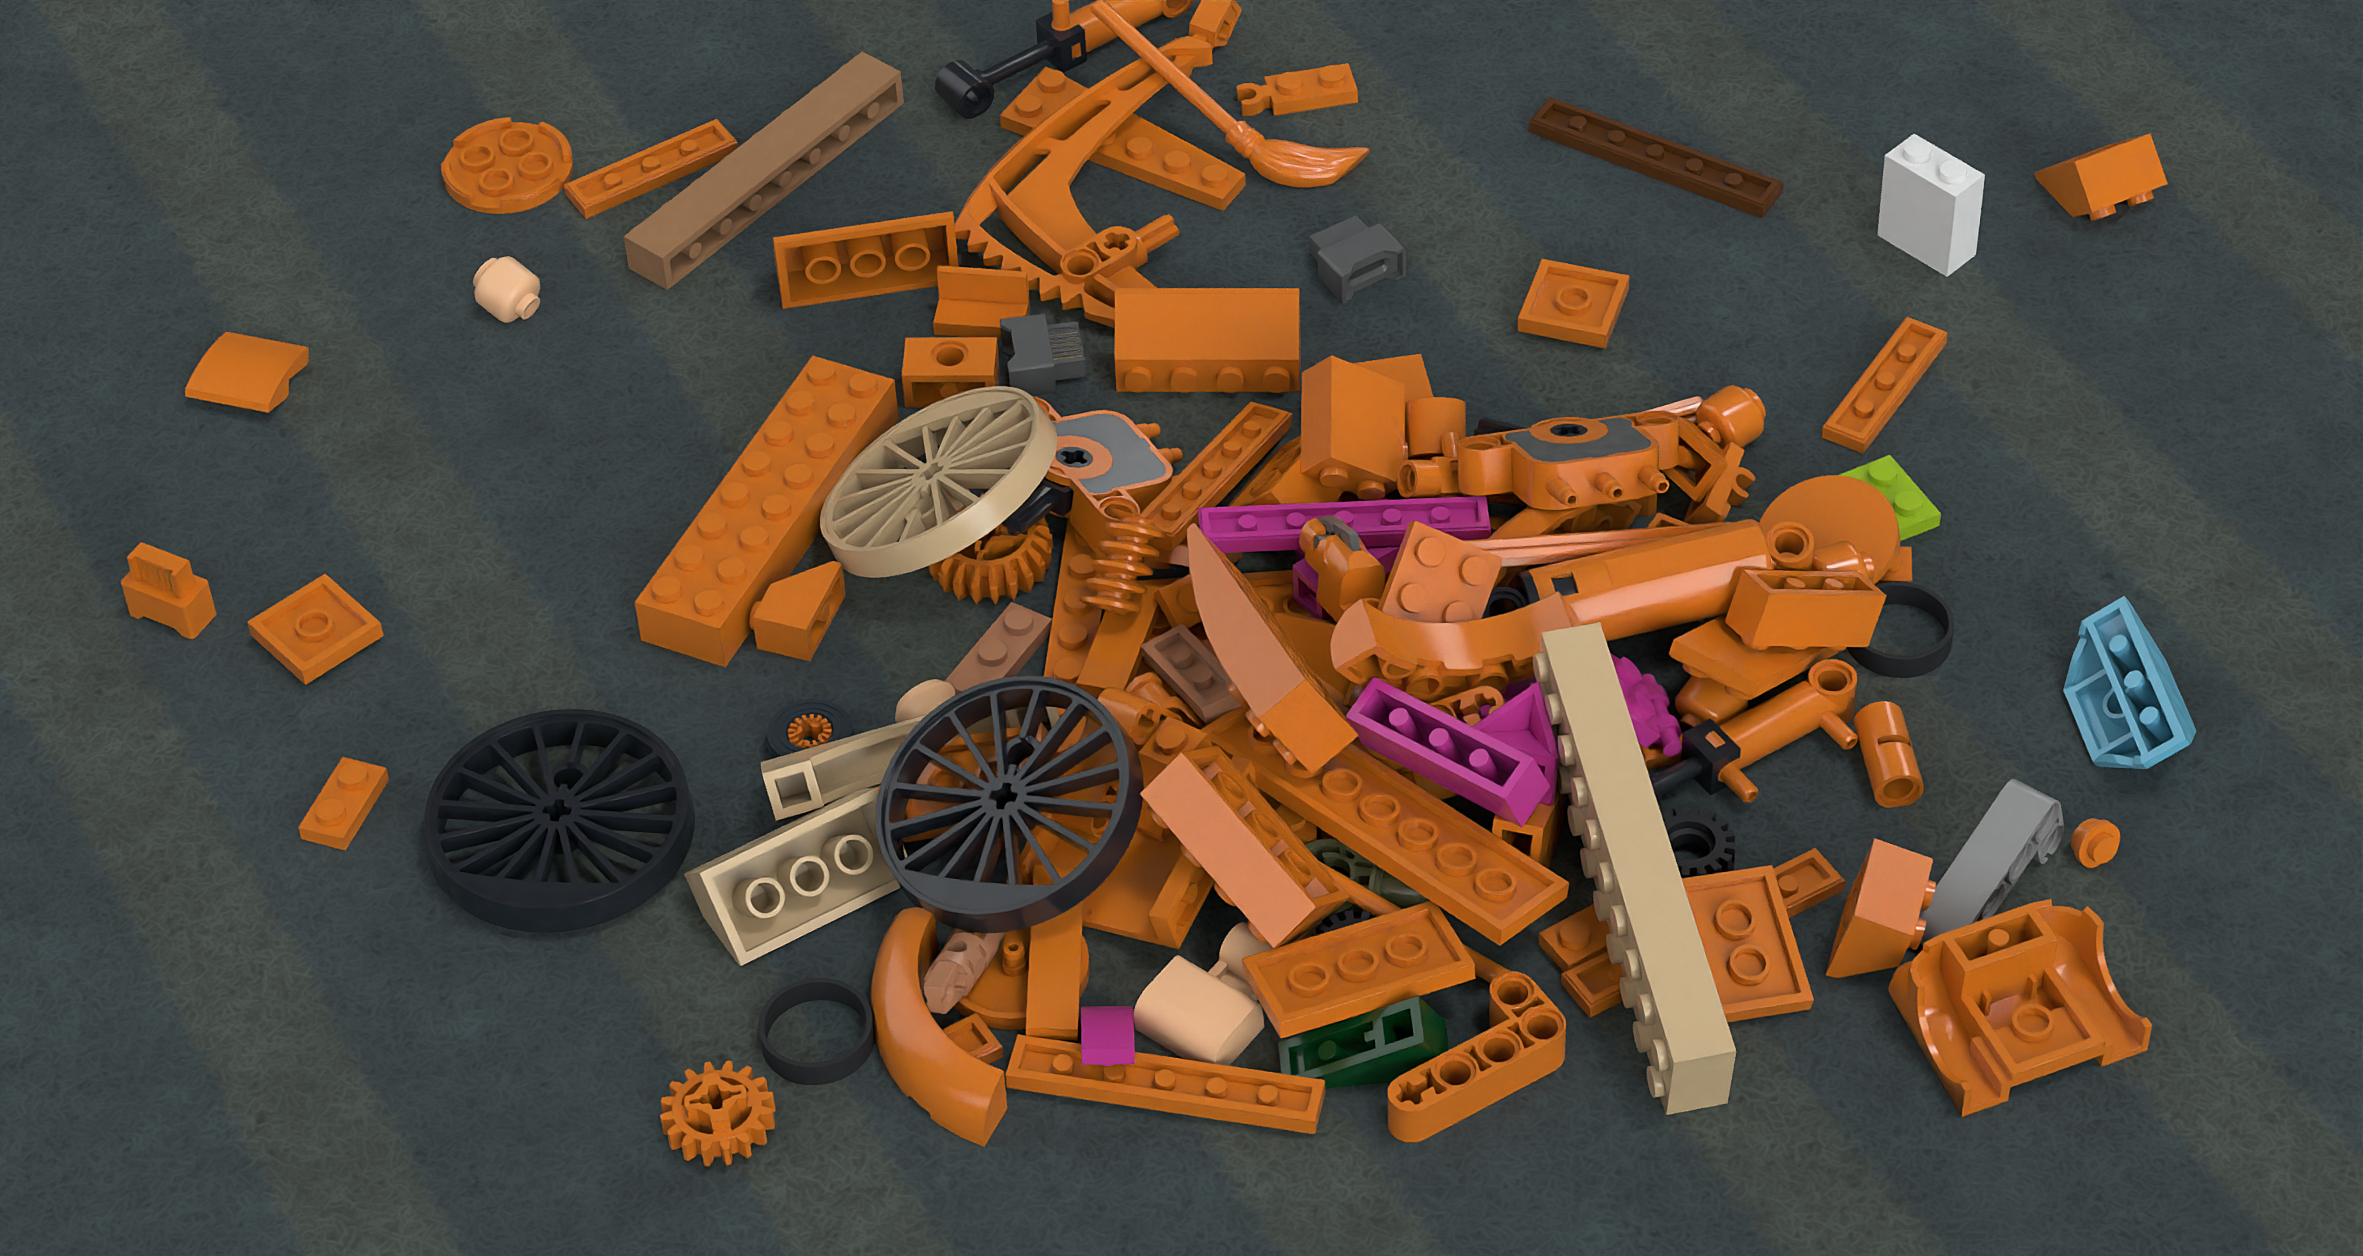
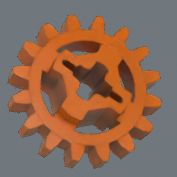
(718, 1113)

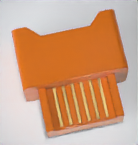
(167, 591)

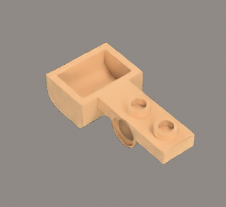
(1204, 1012)

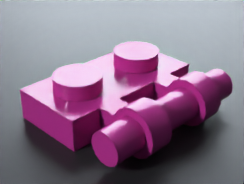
(1648, 708)

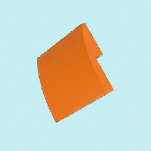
(247, 372)

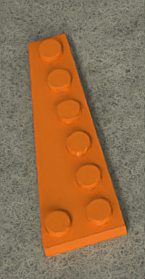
(1133, 147)

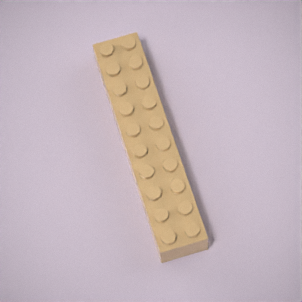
(1634, 874)

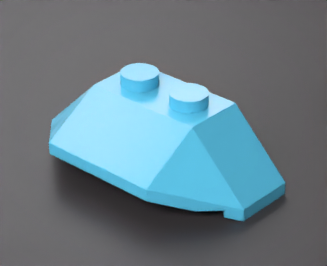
(2125, 692)

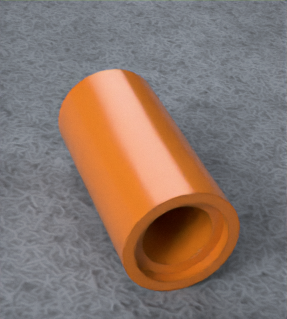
(1888, 754)

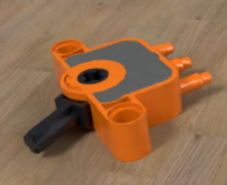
(1571, 459)
(1096, 467)

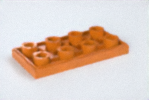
(1746, 672)

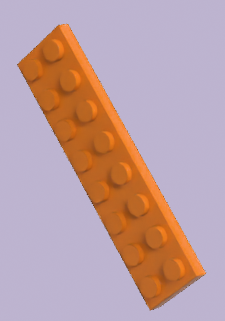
(1402, 831)

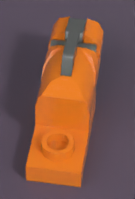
(1343, 565)

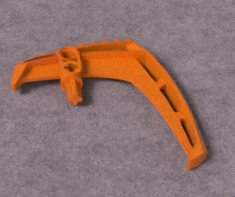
(1042, 206)

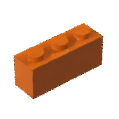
(1805, 609)

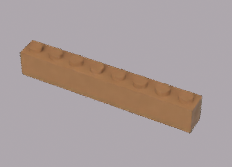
(763, 170)

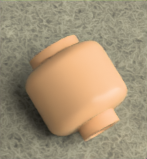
(507, 289)

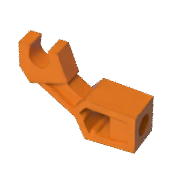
(1214, 23)

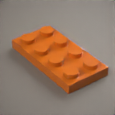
(1436, 582)
(1358, 968)

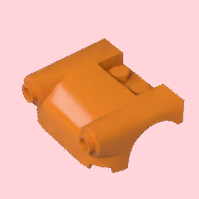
(2015, 1002)

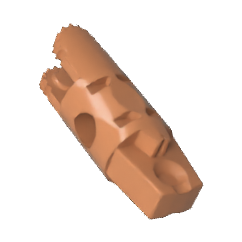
(959, 968)

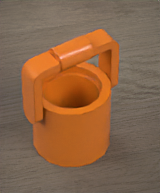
(1429, 419)

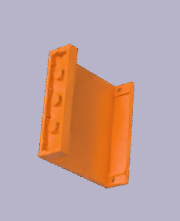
(1149, 892)

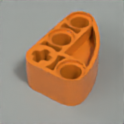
(1140, 720)

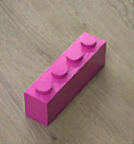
(1448, 751)

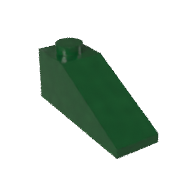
(1368, 1046)

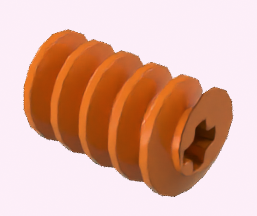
(1123, 563)

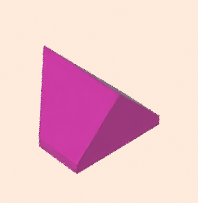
(1527, 727)

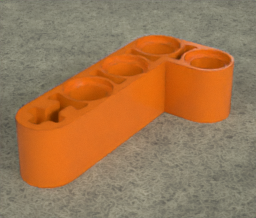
(1518, 1049)

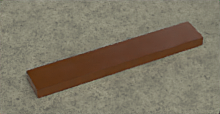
(1656, 157)

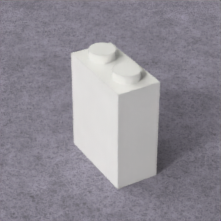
(1930, 204)

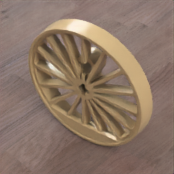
(979, 439)

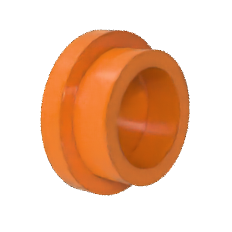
(2095, 842)

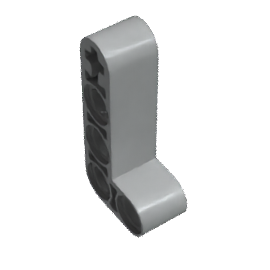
(2013, 832)

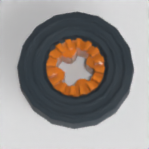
(806, 718)

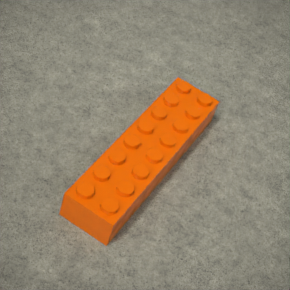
(764, 511)

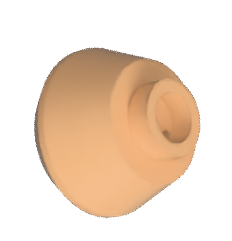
(923, 699)

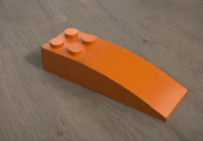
(1264, 662)

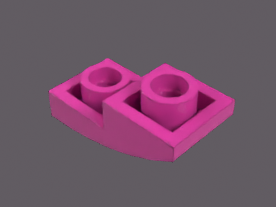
(1107, 1035)

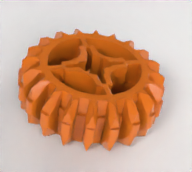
(997, 563)

